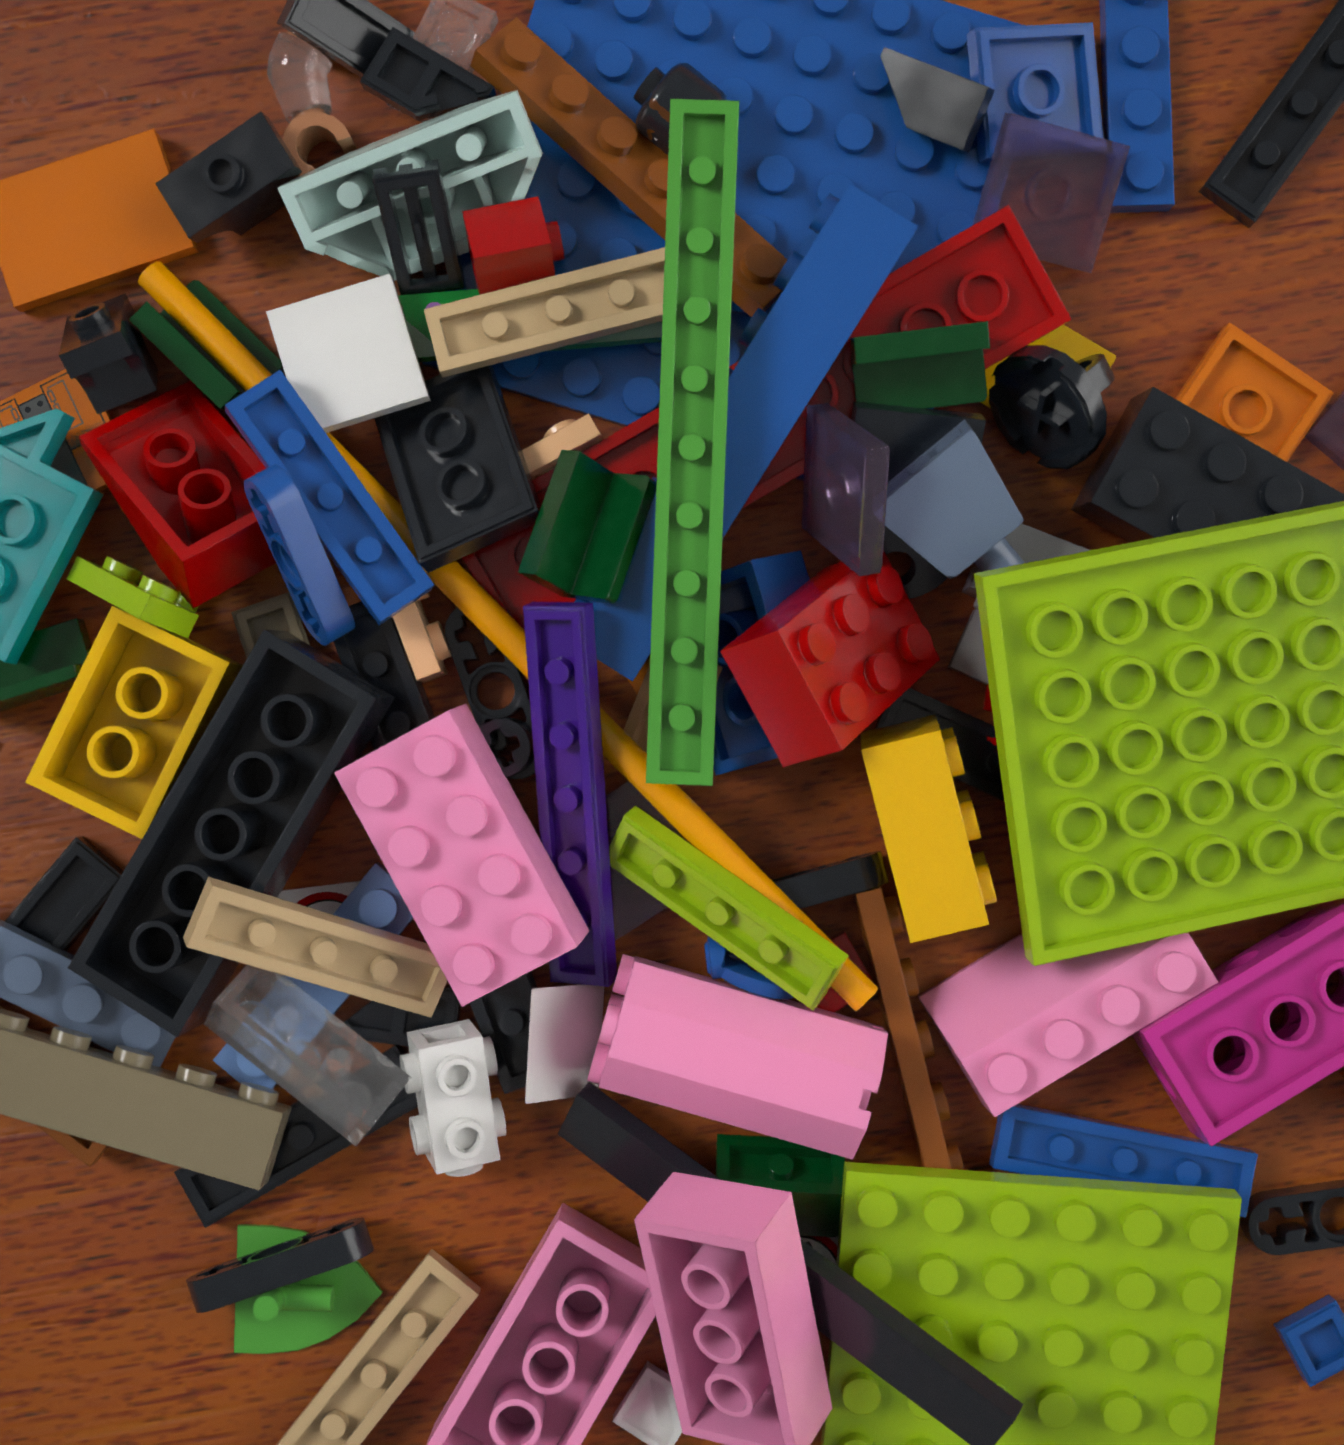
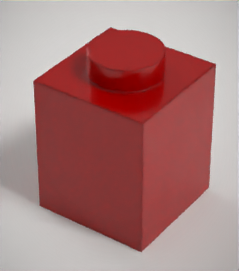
(511, 244)

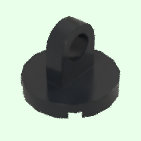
(1051, 404)

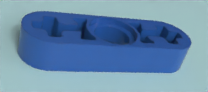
(299, 554)

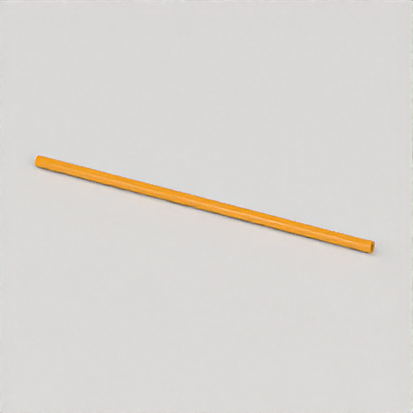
(502, 628)

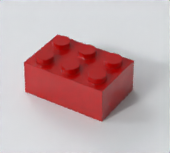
(830, 660)

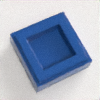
(1315, 1339)

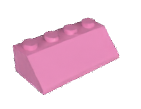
(1032, 1024)

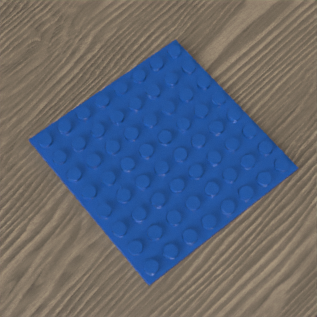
(809, 125)

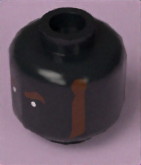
(655, 94)

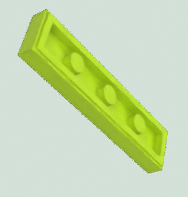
(725, 908)

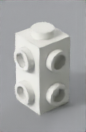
(453, 1096)

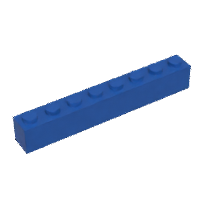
(773, 382)

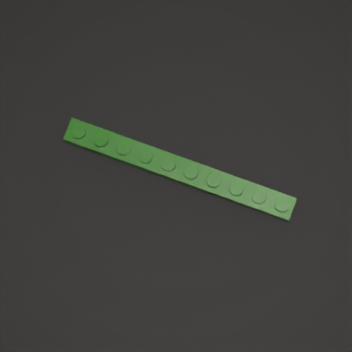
(692, 440)

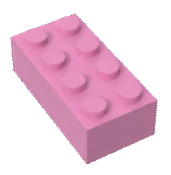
(463, 854)
(734, 1311)
(554, 1342)

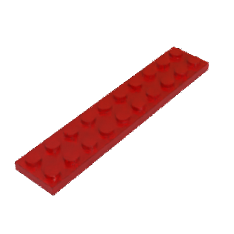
(968, 279)

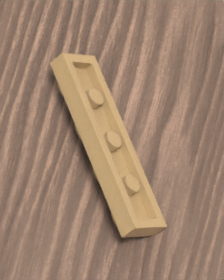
(548, 313)
(315, 947)
(386, 1356)

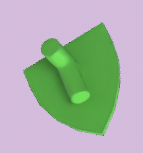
(302, 1310)

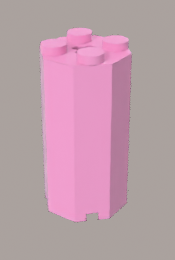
(739, 1056)

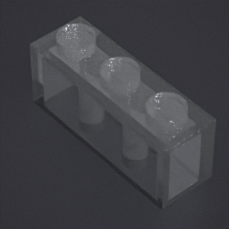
(306, 1050)

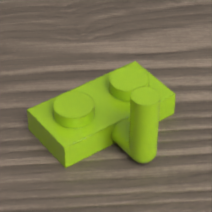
(145, 600)

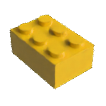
(131, 721)
(928, 827)

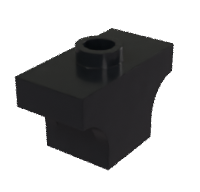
(231, 181)
(108, 354)

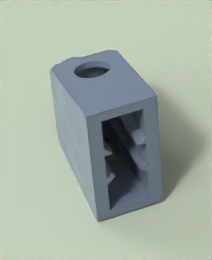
(954, 506)

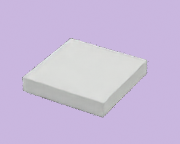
(349, 353)

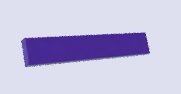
(572, 777)

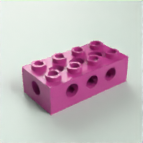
(1263, 1063)

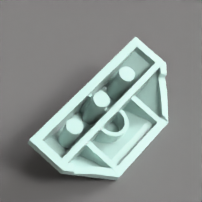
(484, 161)

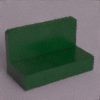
(190, 357)
(921, 366)
(587, 529)
(46, 664)
(786, 1166)

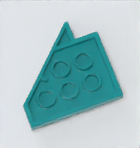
(39, 523)

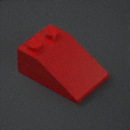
(182, 488)

